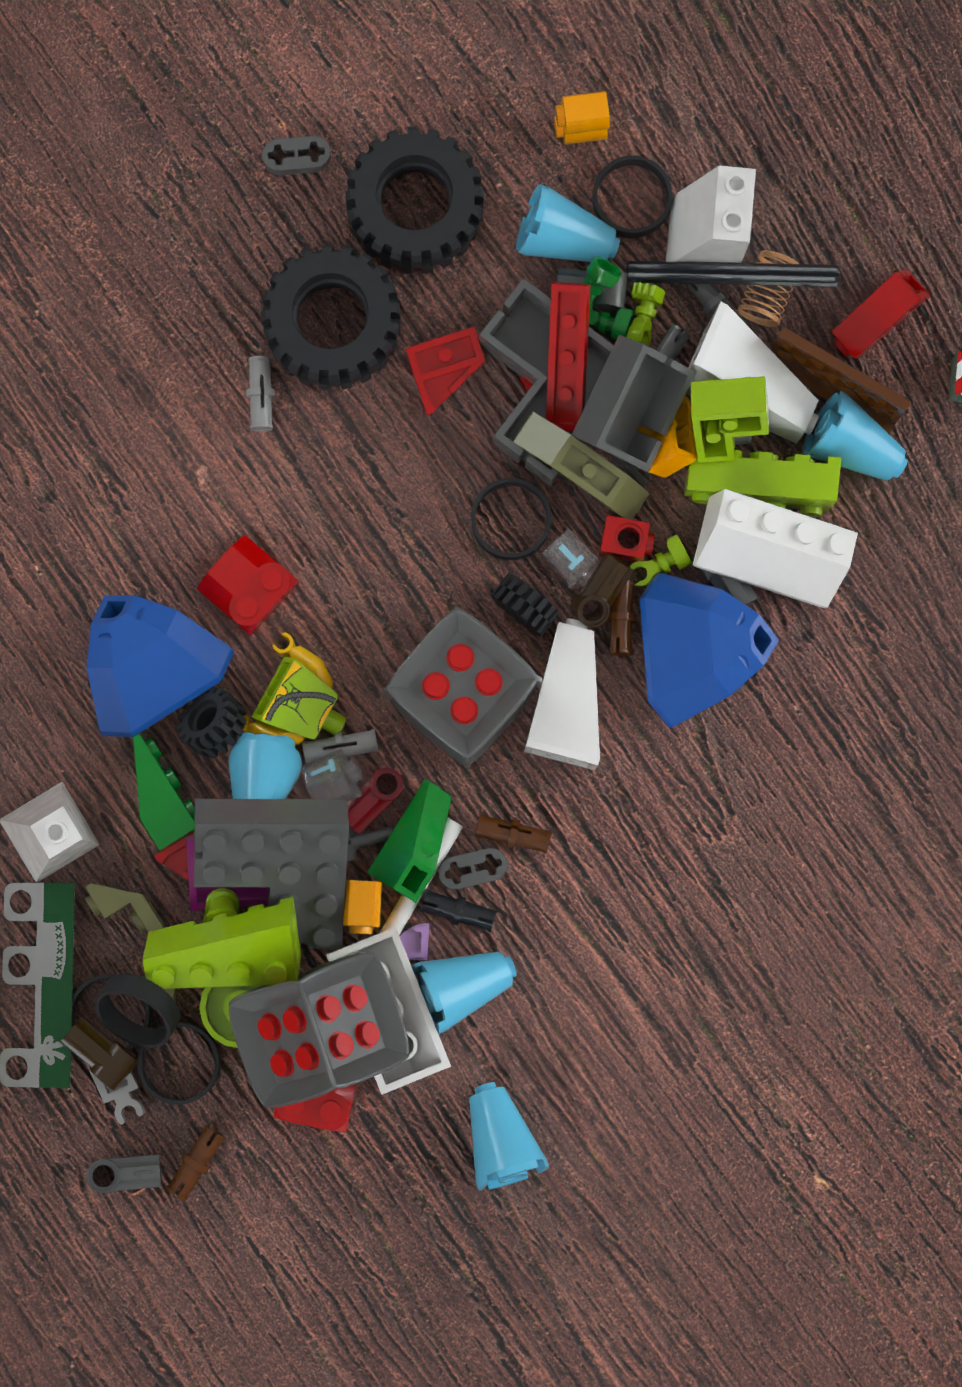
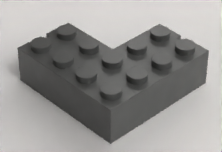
(524, 348)
(281, 845)

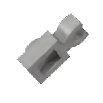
(121, 1096)

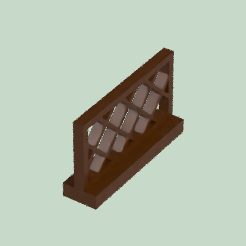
(828, 375)

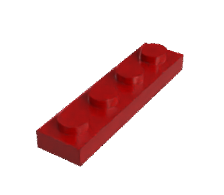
(567, 353)

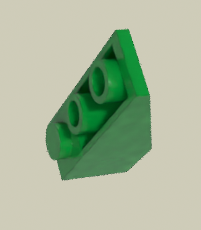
(160, 804)
(415, 843)

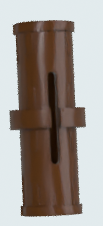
(621, 622)
(513, 833)
(195, 1163)

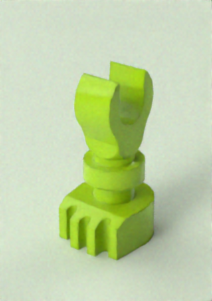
(648, 297)
(663, 562)

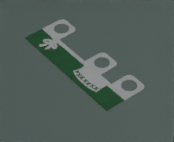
(53, 980)

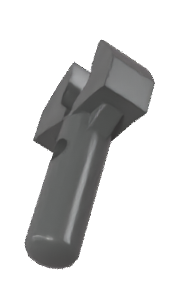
(366, 839)

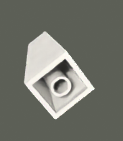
(734, 351)
(567, 705)
(49, 832)

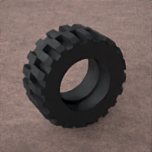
(405, 155)
(331, 270)

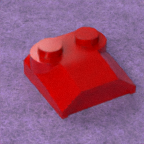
(247, 584)
(324, 1112)

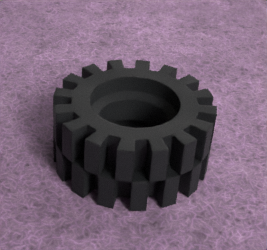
(524, 604)
(211, 722)

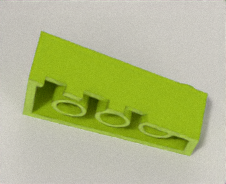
(786, 484)
(228, 951)

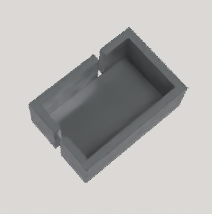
(632, 391)

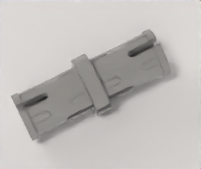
(260, 393)
(365, 741)

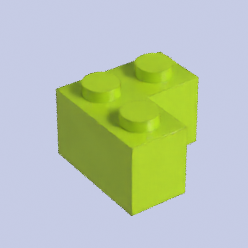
(727, 411)

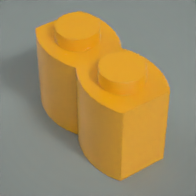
(582, 118)
(678, 444)
(362, 906)

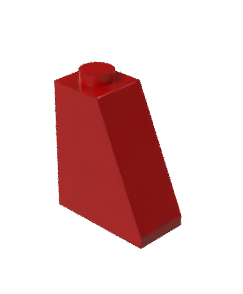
(879, 314)

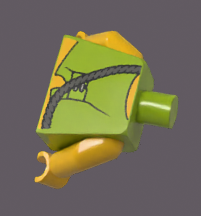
(297, 698)

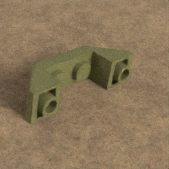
(581, 466)
(112, 901)

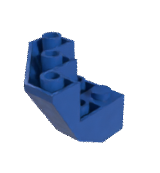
(698, 646)
(148, 663)

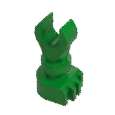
(601, 273)
(617, 325)

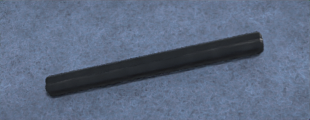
(733, 273)

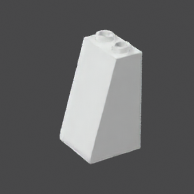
(712, 217)

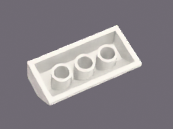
(774, 548)
(425, 1045)

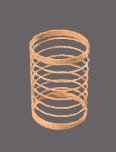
(776, 321)

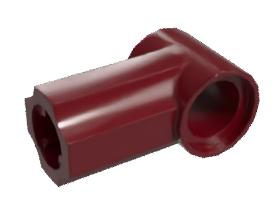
(372, 803)

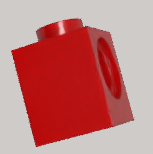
(614, 527)

